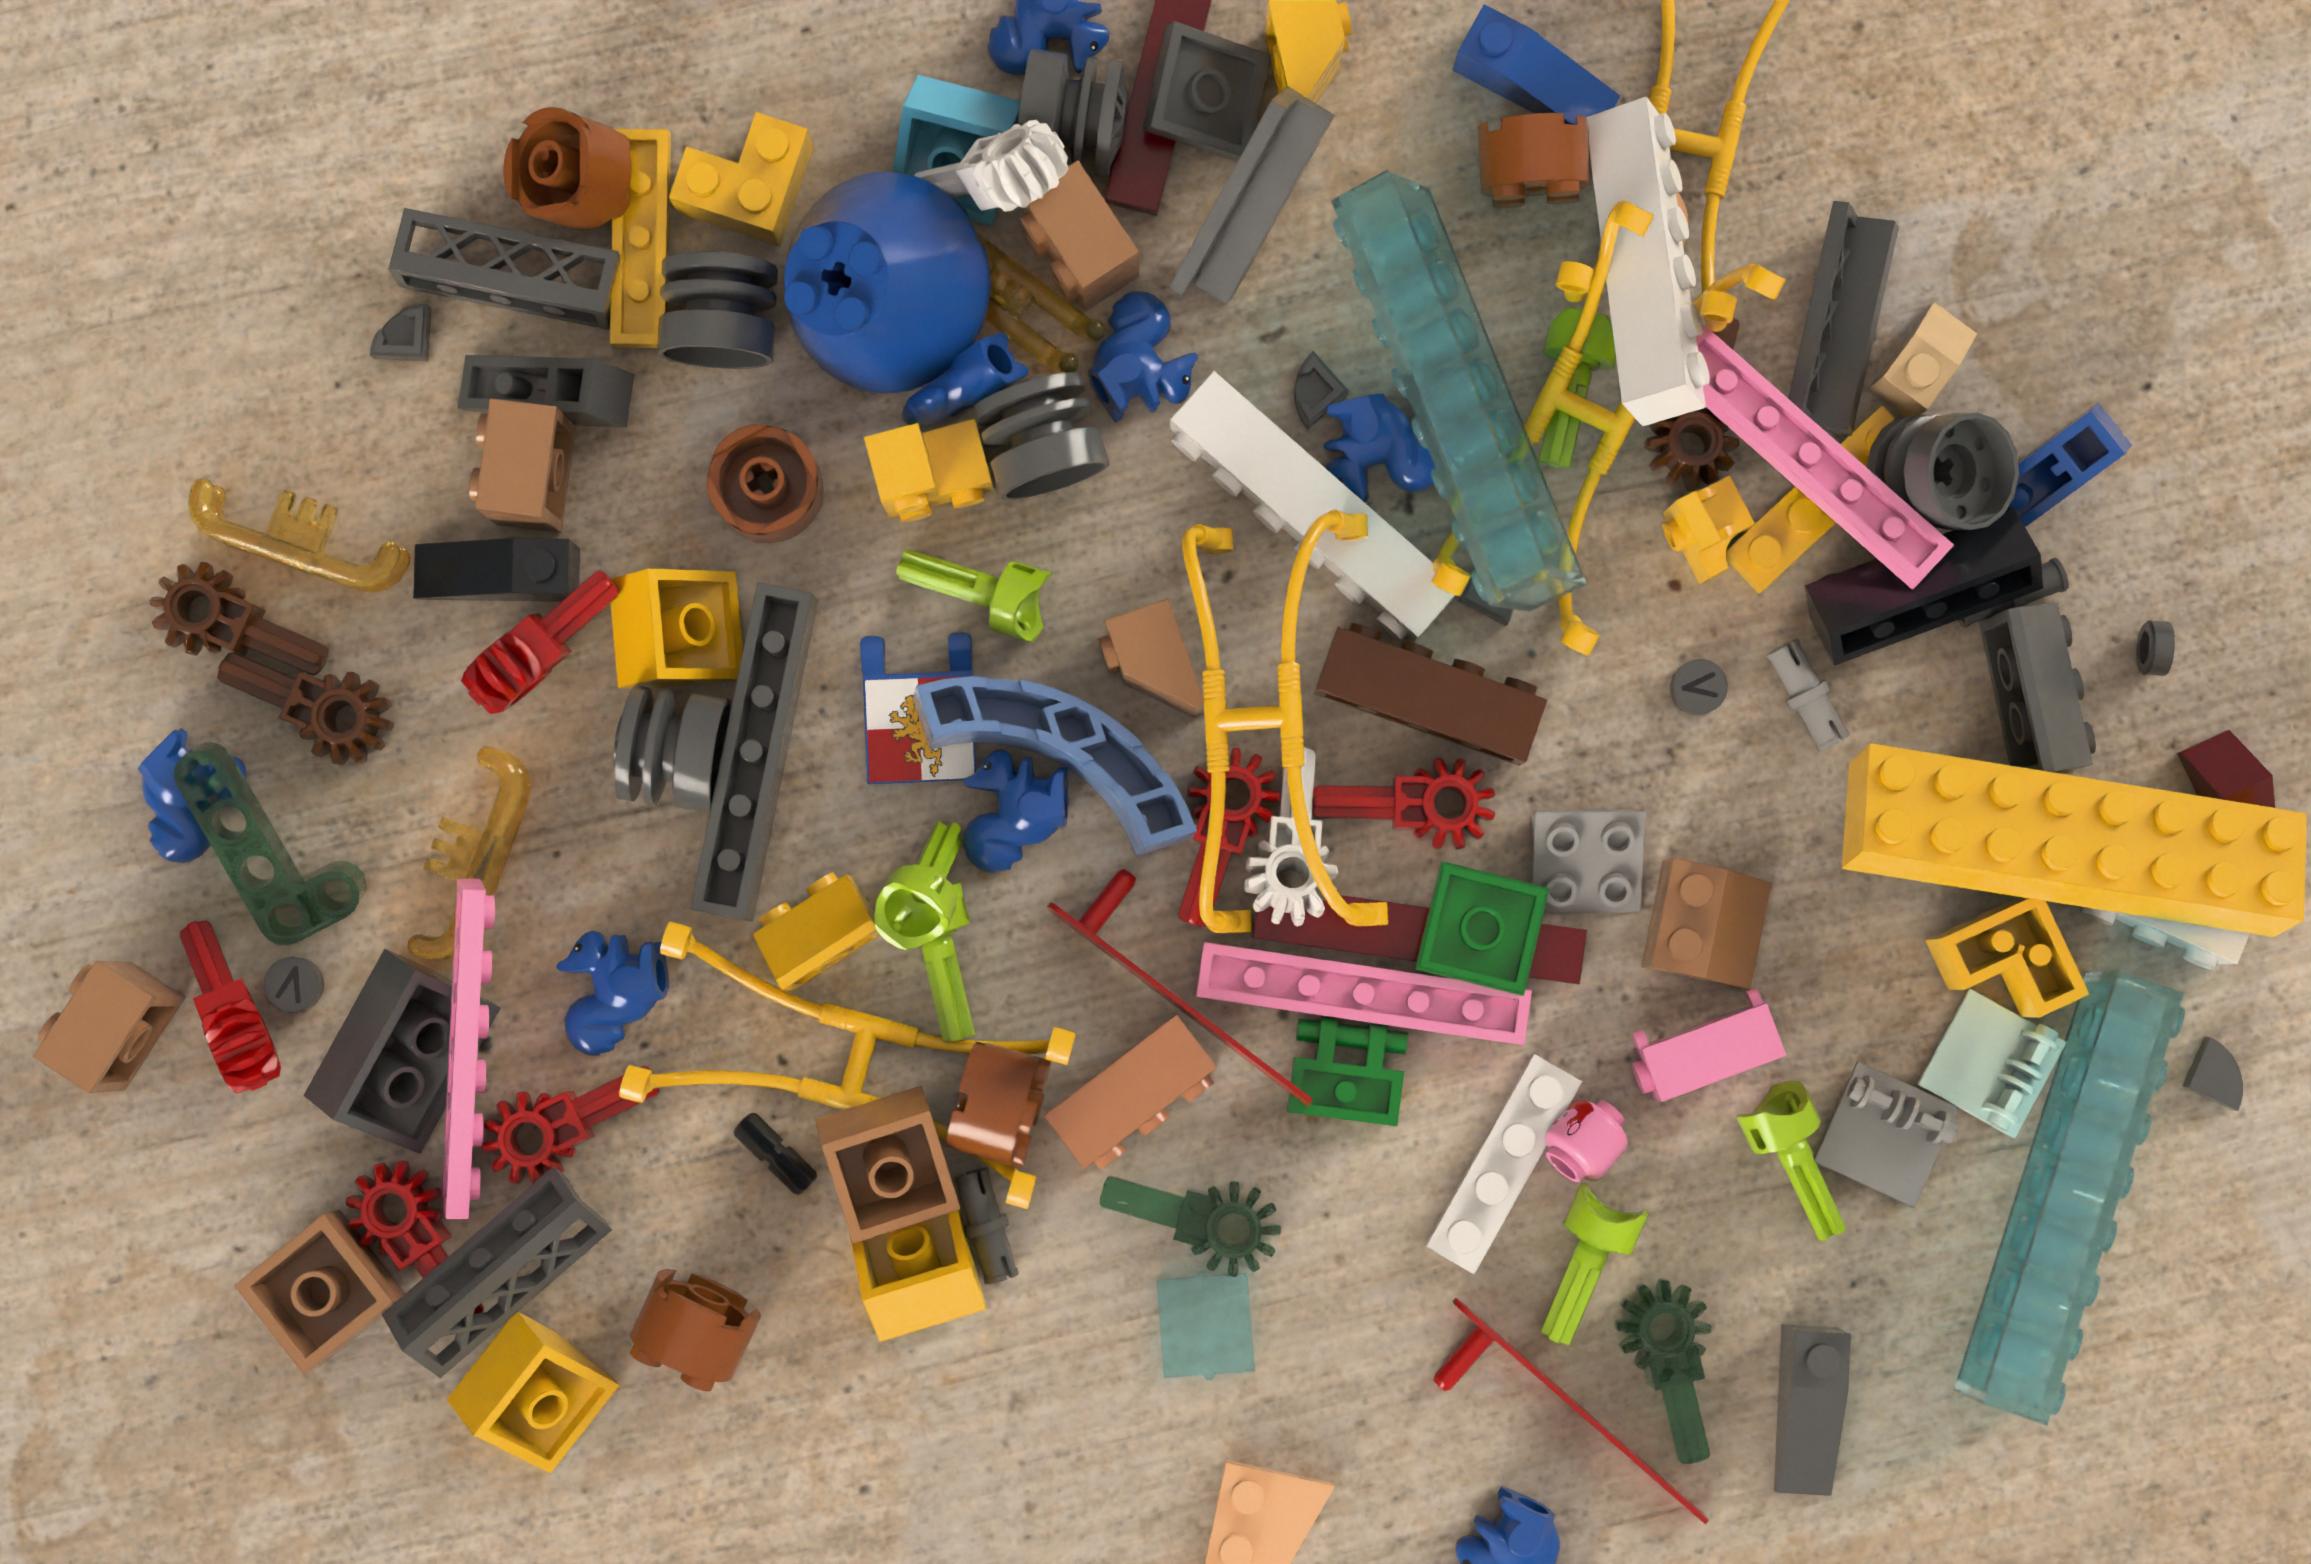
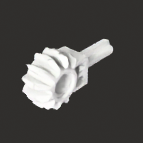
(1006, 168)
(1285, 852)

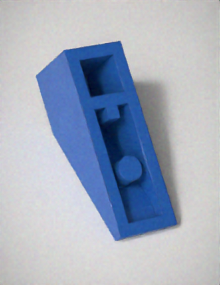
(1529, 69)
(2067, 462)

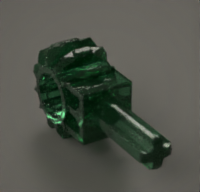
(1197, 1218)
(1672, 1362)

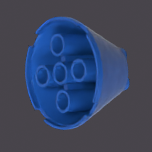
(886, 282)

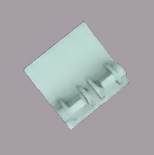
(1992, 1063)

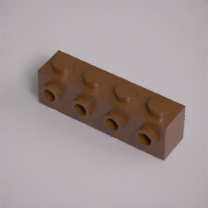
(1431, 695)

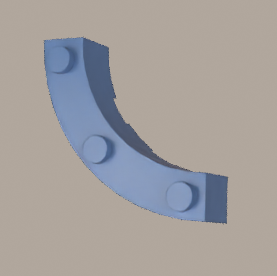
(1068, 733)

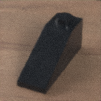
(497, 570)

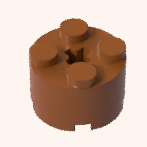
(1534, 159)
(569, 169)
(734, 483)
(998, 1104)
(693, 1329)

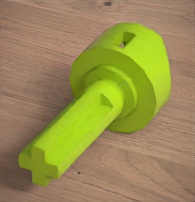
(1598, 354)
(1011, 597)
(920, 893)
(946, 976)
(1782, 1128)
(1599, 1232)

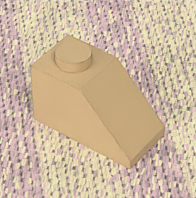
(1924, 362)

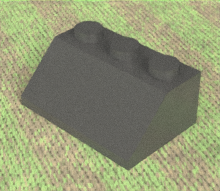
(2037, 689)
(391, 1055)

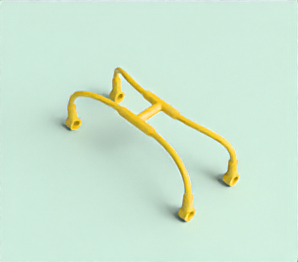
(1716, 306)
(1613, 424)
(1284, 716)
(867, 1028)

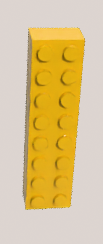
(2074, 840)

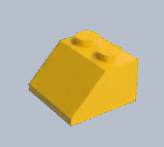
(1306, 43)
(676, 628)
(815, 932)
(918, 1276)
(531, 1393)

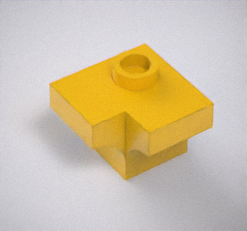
(1705, 524)

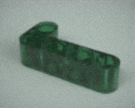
(261, 839)

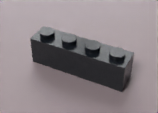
(1875, 608)

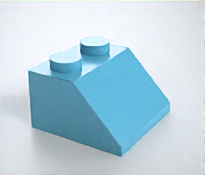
(942, 125)

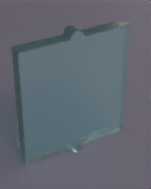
(1205, 1325)

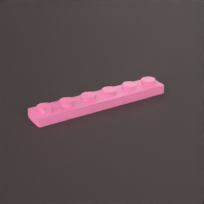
(1819, 465)
(1361, 993)
(467, 1023)

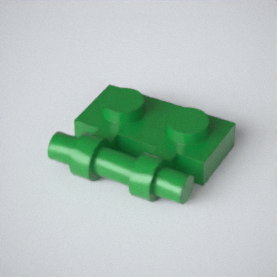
(1345, 1089)

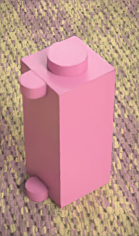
(1707, 1051)

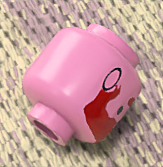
(1586, 1140)

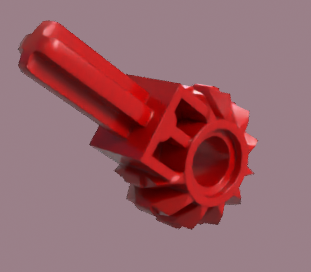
(534, 646)
(1412, 803)
(1236, 827)
(229, 1015)
(563, 1121)
(421, 1232)

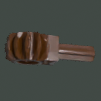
(1704, 425)
(229, 621)
(315, 704)

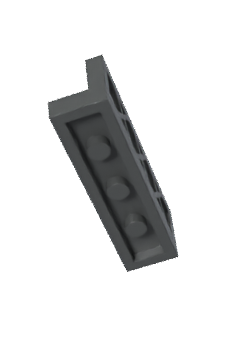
(1253, 195)
(502, 288)
(1842, 318)
(489, 1269)

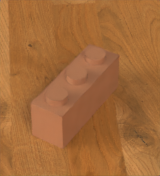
(1132, 1094)

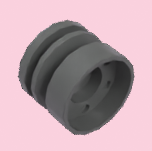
(1077, 110)
(718, 302)
(1037, 424)
(1948, 467)
(662, 747)

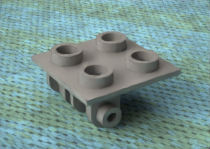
(1589, 859)
(1886, 1134)

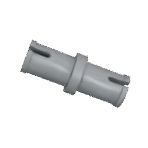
(1808, 695)

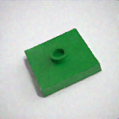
(1481, 928)

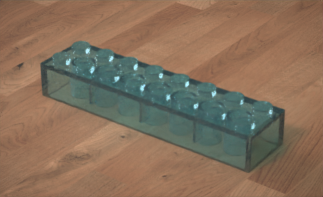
(1456, 393)
(2070, 1195)

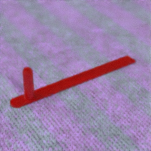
(1092, 922)
(1482, 1338)

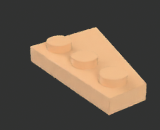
(1263, 1515)

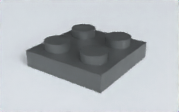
(1206, 91)

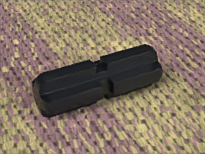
(766, 1145)

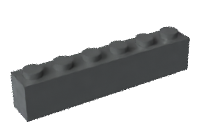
(754, 752)

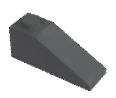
(580, 387)
(1810, 1407)

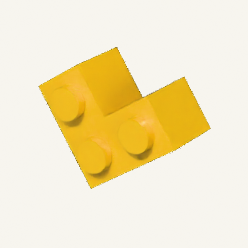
(747, 195)
(928, 469)
(2019, 944)

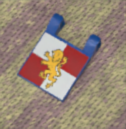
(893, 730)

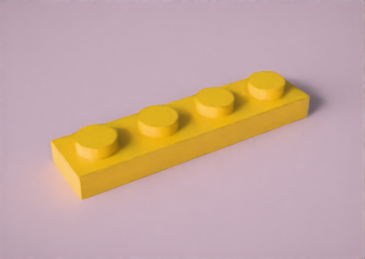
(642, 242)
(1795, 519)

